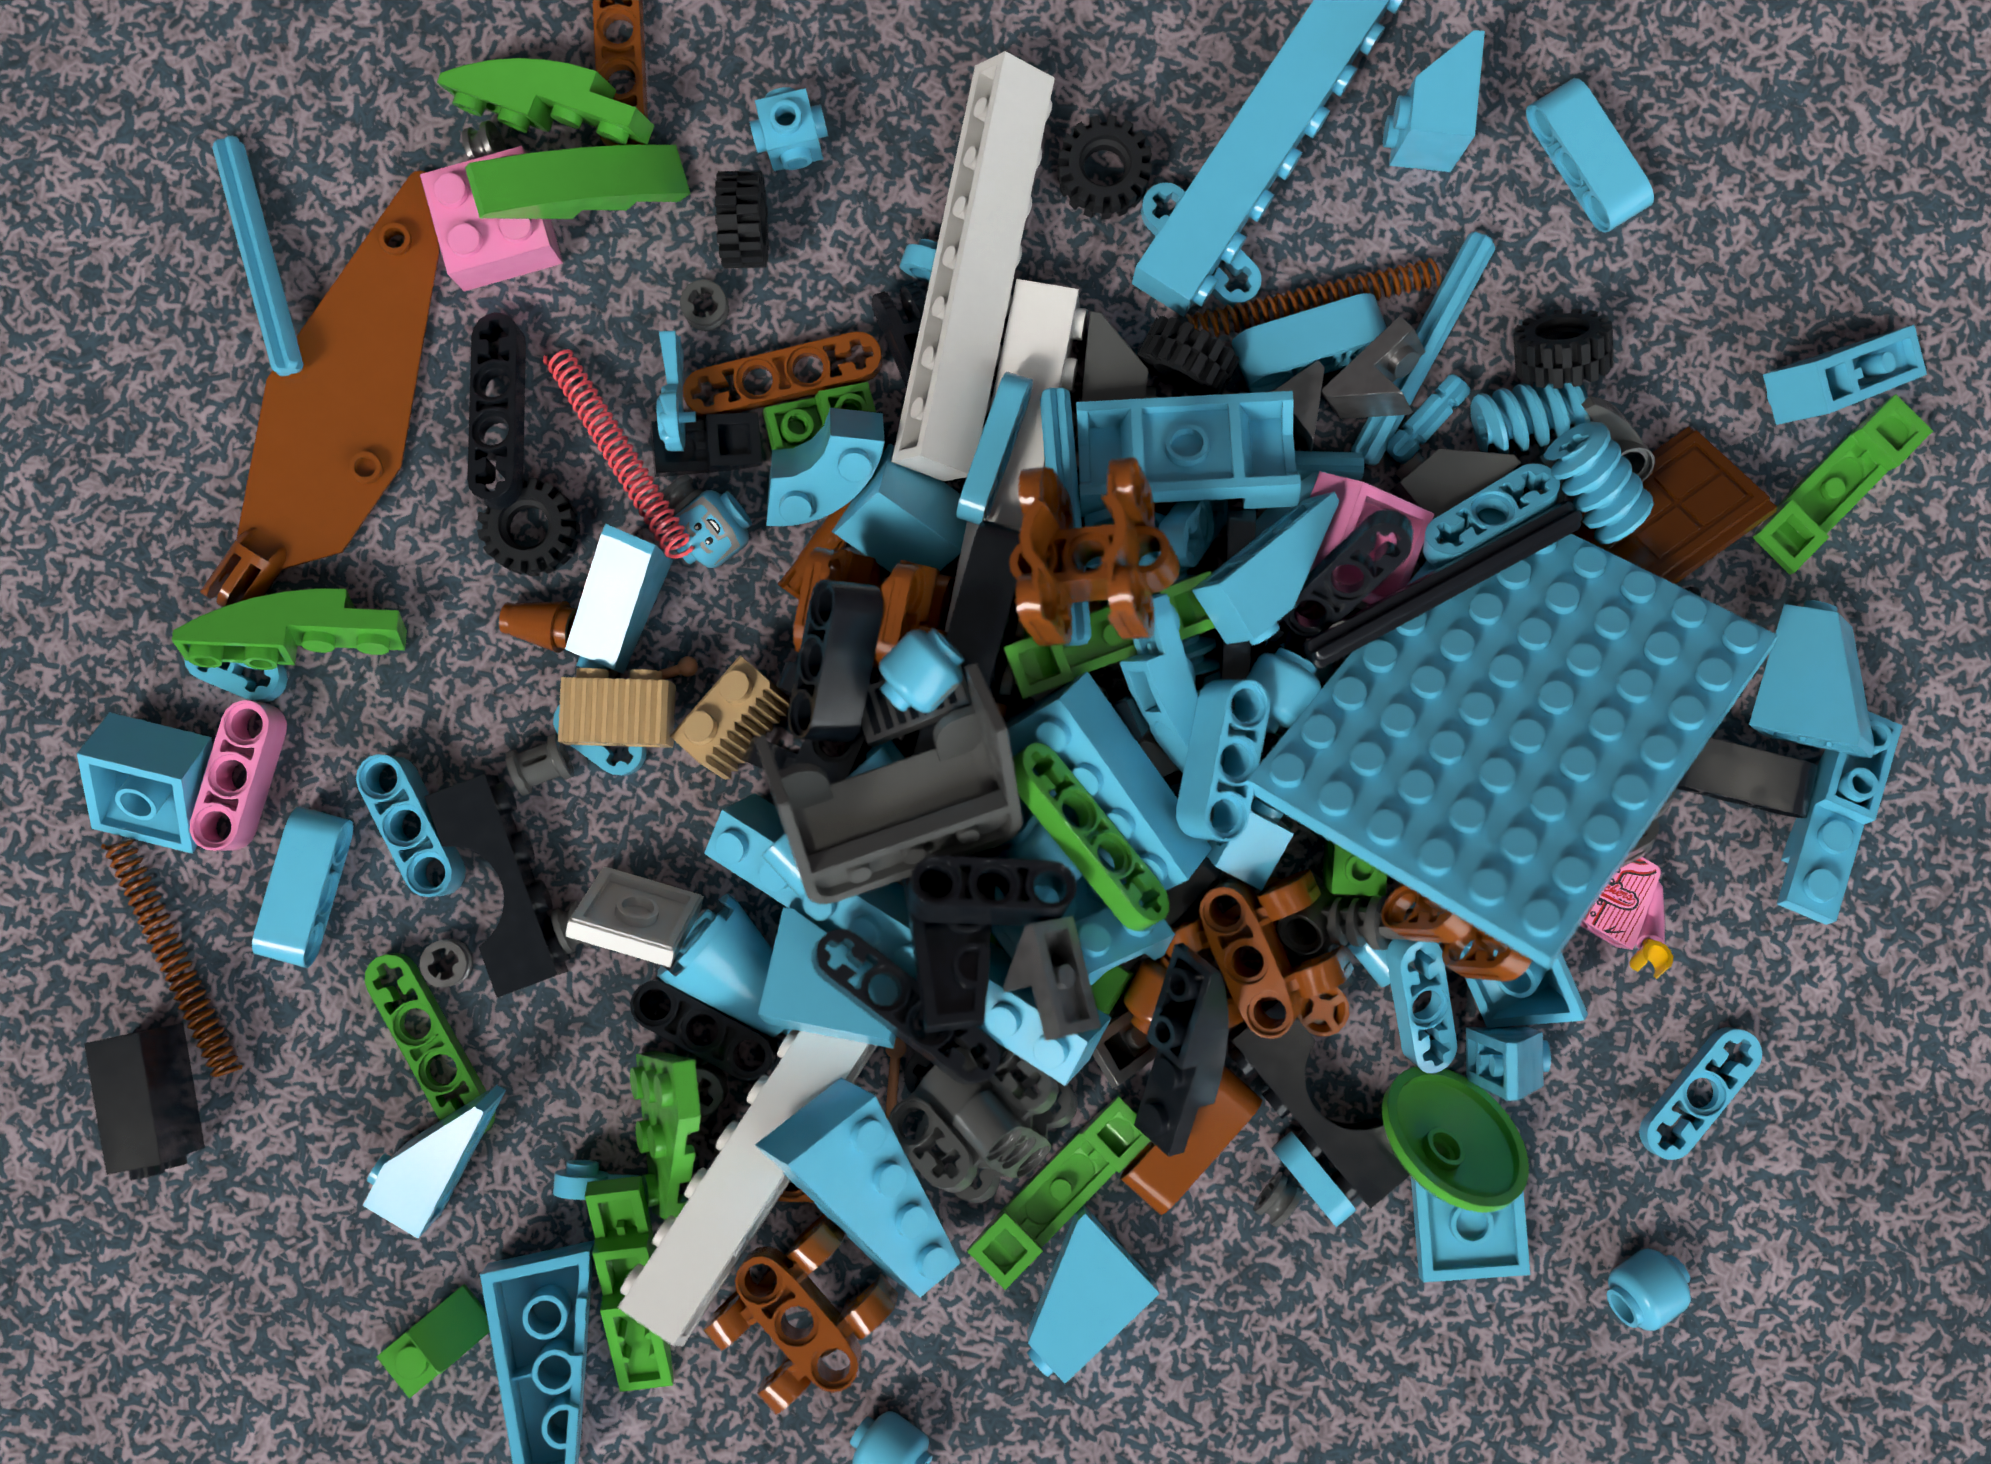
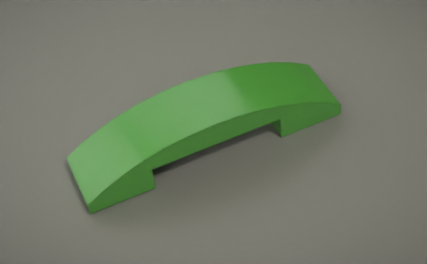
(1840, 483)
(1051, 666)
(1058, 1192)

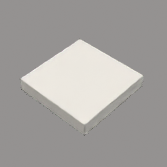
(635, 916)

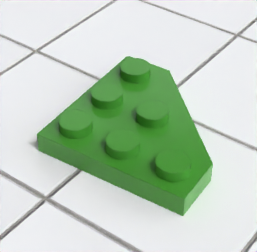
(669, 1113)

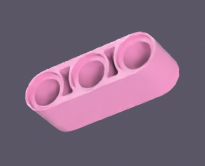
(217, 791)

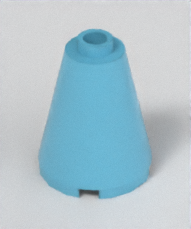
(725, 965)

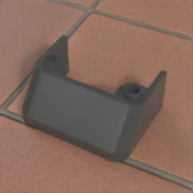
(890, 818)

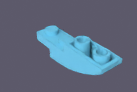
(1163, 683)
(1826, 842)

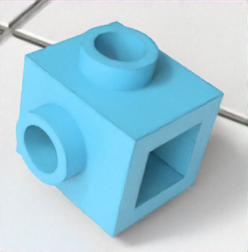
(788, 128)

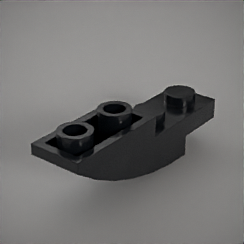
(1191, 1047)

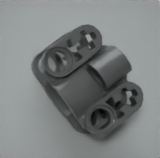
(983, 1124)

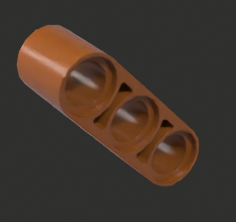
(1166, 1179)

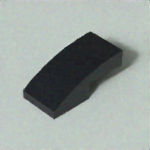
(711, 445)

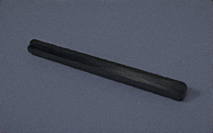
(1442, 584)

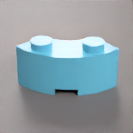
(826, 470)

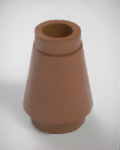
(539, 623)

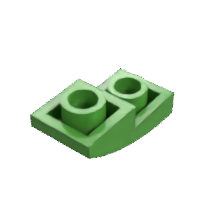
(801, 420)

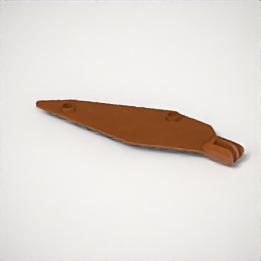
(342, 423)

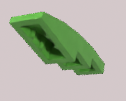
(576, 179)
(621, 1242)

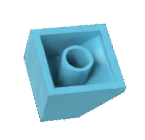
(1439, 110)
(143, 780)

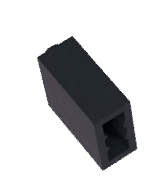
(144, 1100)

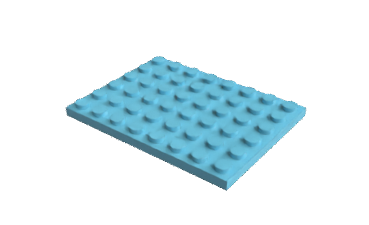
(1516, 736)

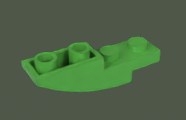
(543, 90)
(271, 626)

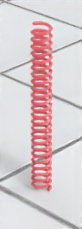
(629, 475)

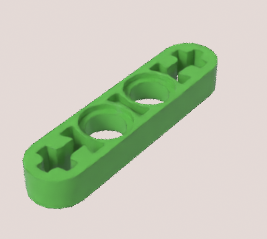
(1083, 841)
(421, 1051)

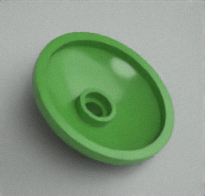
(1455, 1140)

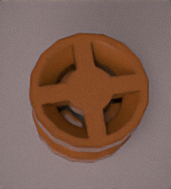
(1326, 1015)

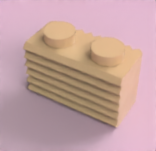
(616, 711)
(729, 716)

